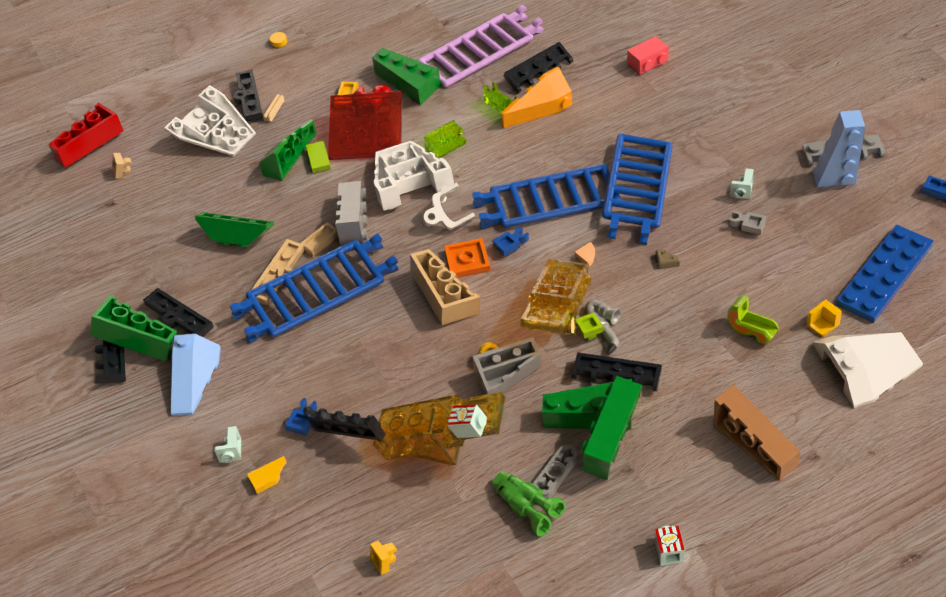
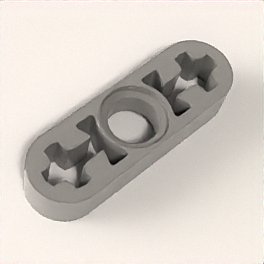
(556, 463)

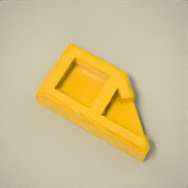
(267, 475)

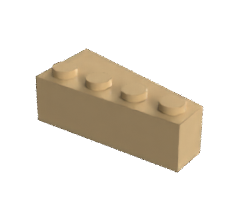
(444, 292)

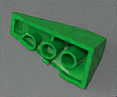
(285, 154)

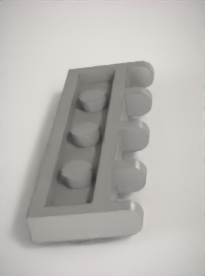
(870, 145)

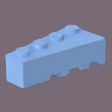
(842, 151)

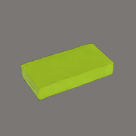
(318, 157)

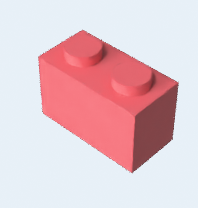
(647, 55)

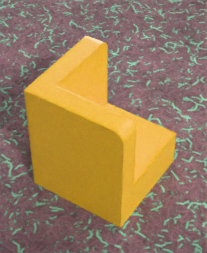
(824, 318)

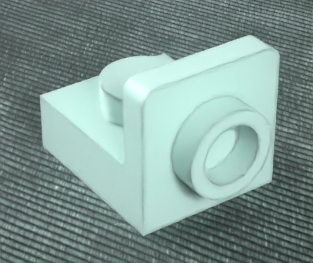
(743, 188)
(232, 449)

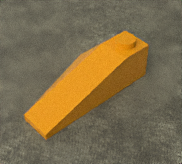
(544, 99)

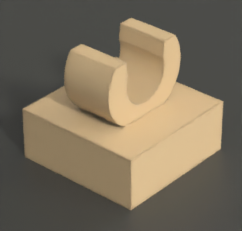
(118, 165)

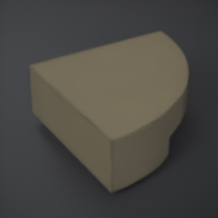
(666, 260)

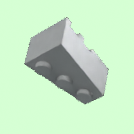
(506, 365)

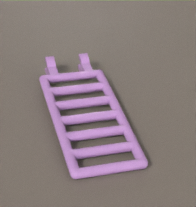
(510, 19)

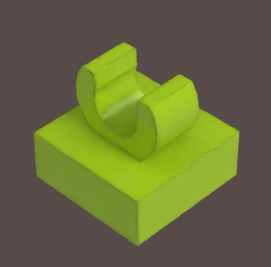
(589, 326)

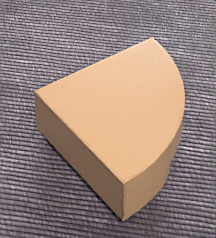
(586, 254)

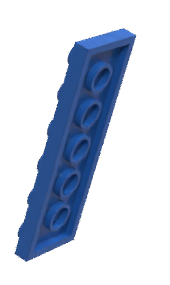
(884, 273)

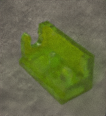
(495, 98)
(445, 139)

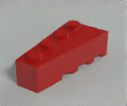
(86, 135)

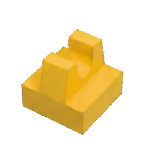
(382, 556)

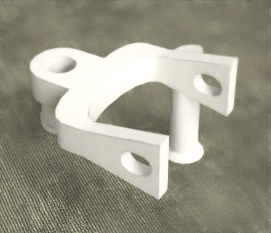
(438, 213)

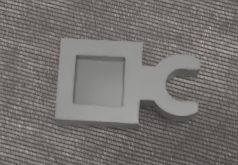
(750, 222)

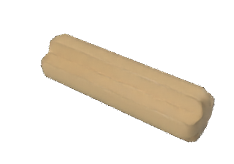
(273, 108)

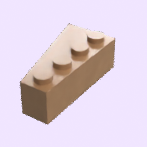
(753, 433)

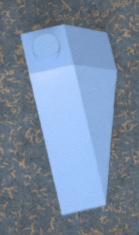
(192, 368)

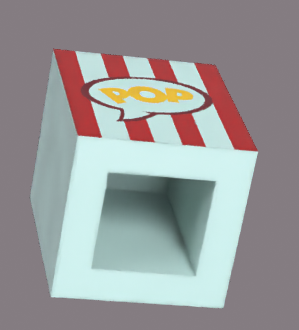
(467, 421)
(669, 545)

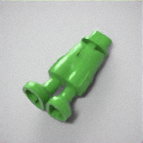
(523, 496)

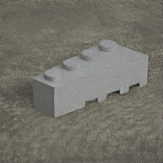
(350, 213)

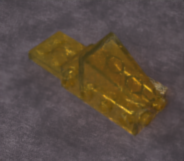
(557, 297)
(423, 431)

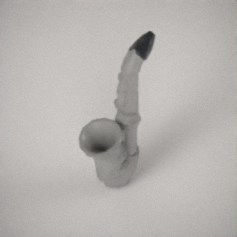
(603, 313)

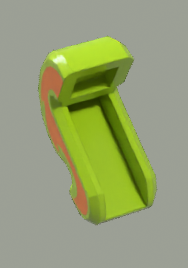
(750, 323)

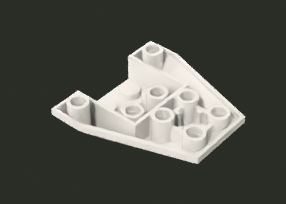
(213, 124)

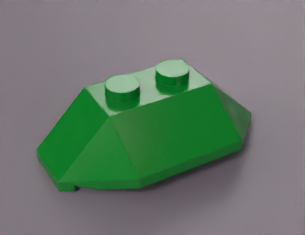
(232, 229)

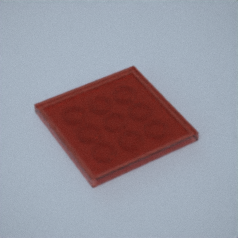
(364, 124)

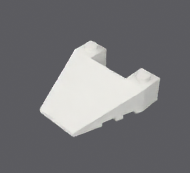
(405, 170)

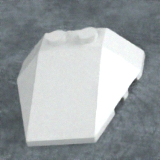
(869, 363)

